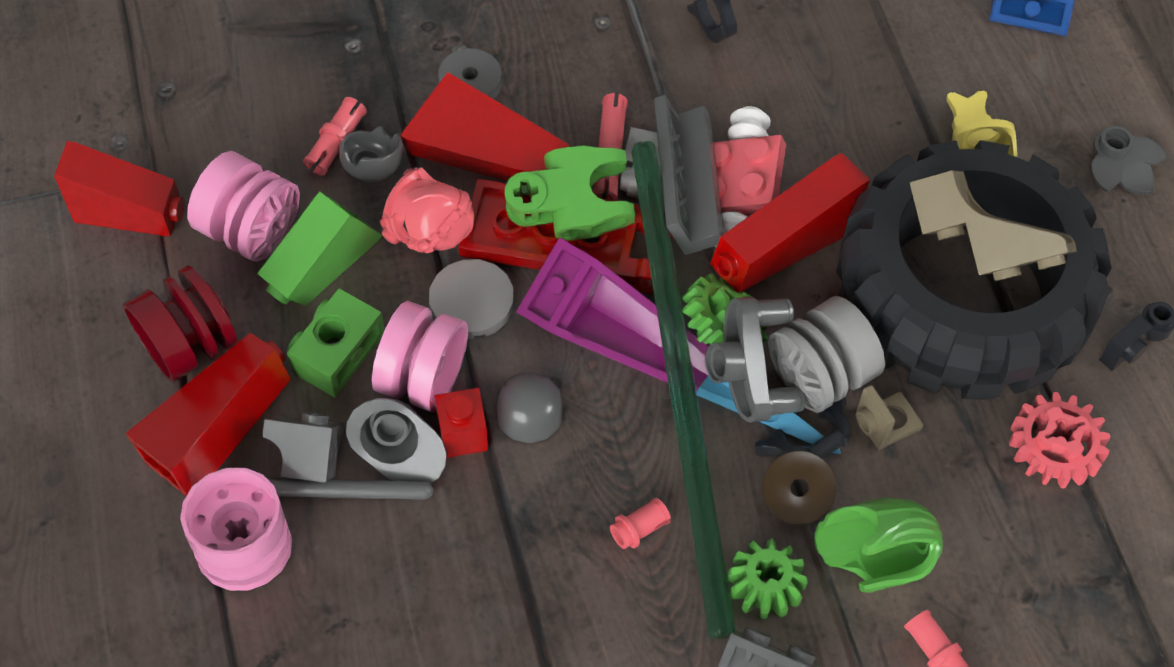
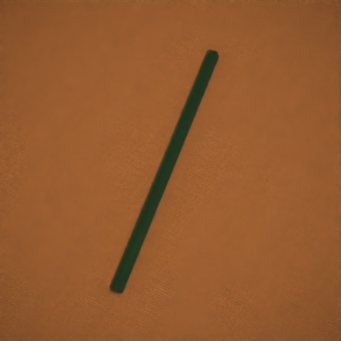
(683, 395)

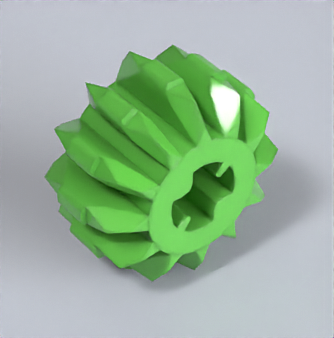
(776, 592)

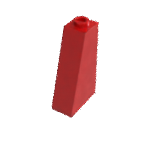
(476, 133)
(791, 225)
(211, 413)

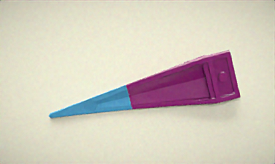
(602, 312)

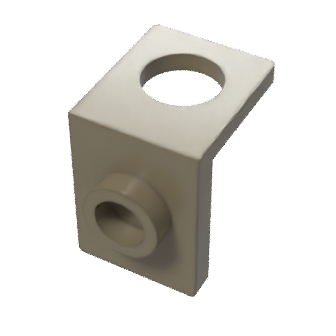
(878, 422)

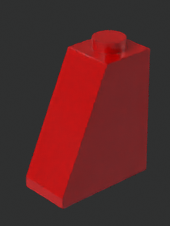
(116, 192)

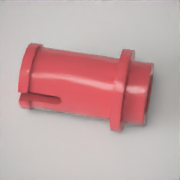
(631, 529)

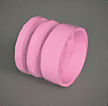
(243, 206)
(236, 528)

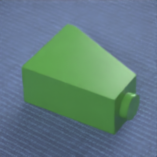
(316, 251)

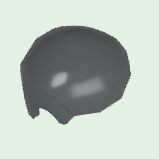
(371, 154)
(529, 407)

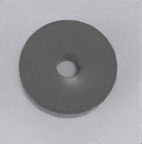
(475, 64)

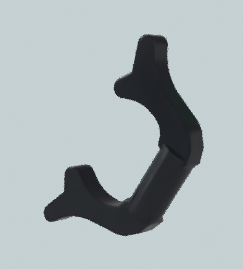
(715, 32)
(839, 437)

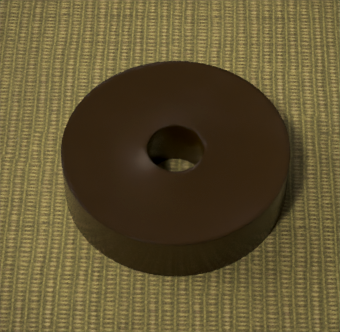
(799, 508)

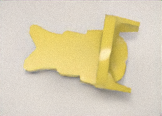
(973, 123)

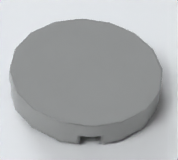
(473, 293)

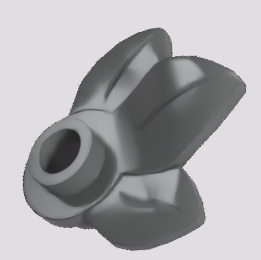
(1127, 163)

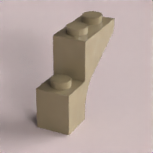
(996, 242)

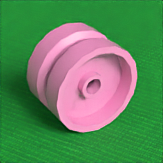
(419, 355)

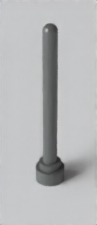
(352, 489)

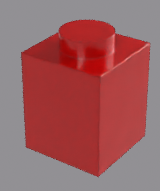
(462, 422)

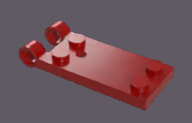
(502, 241)

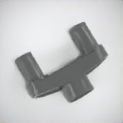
(742, 359)

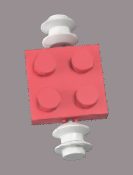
(748, 165)

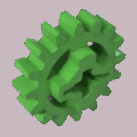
(707, 307)

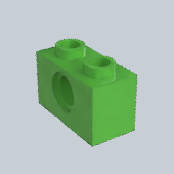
(334, 364)

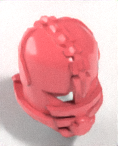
(433, 212)

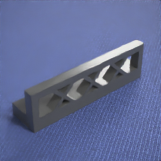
(689, 176)

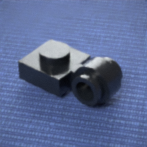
(1128, 344)

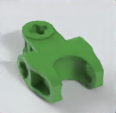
(565, 194)

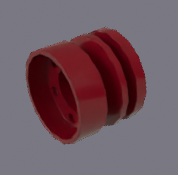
(182, 322)

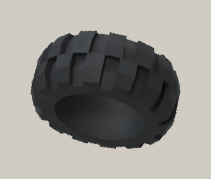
(960, 345)

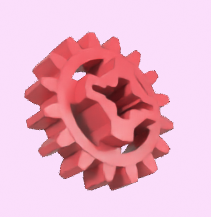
(1059, 440)

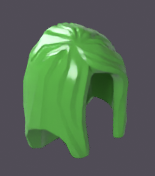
(881, 541)

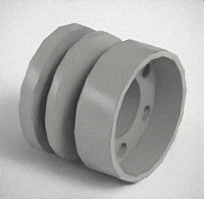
(827, 353)

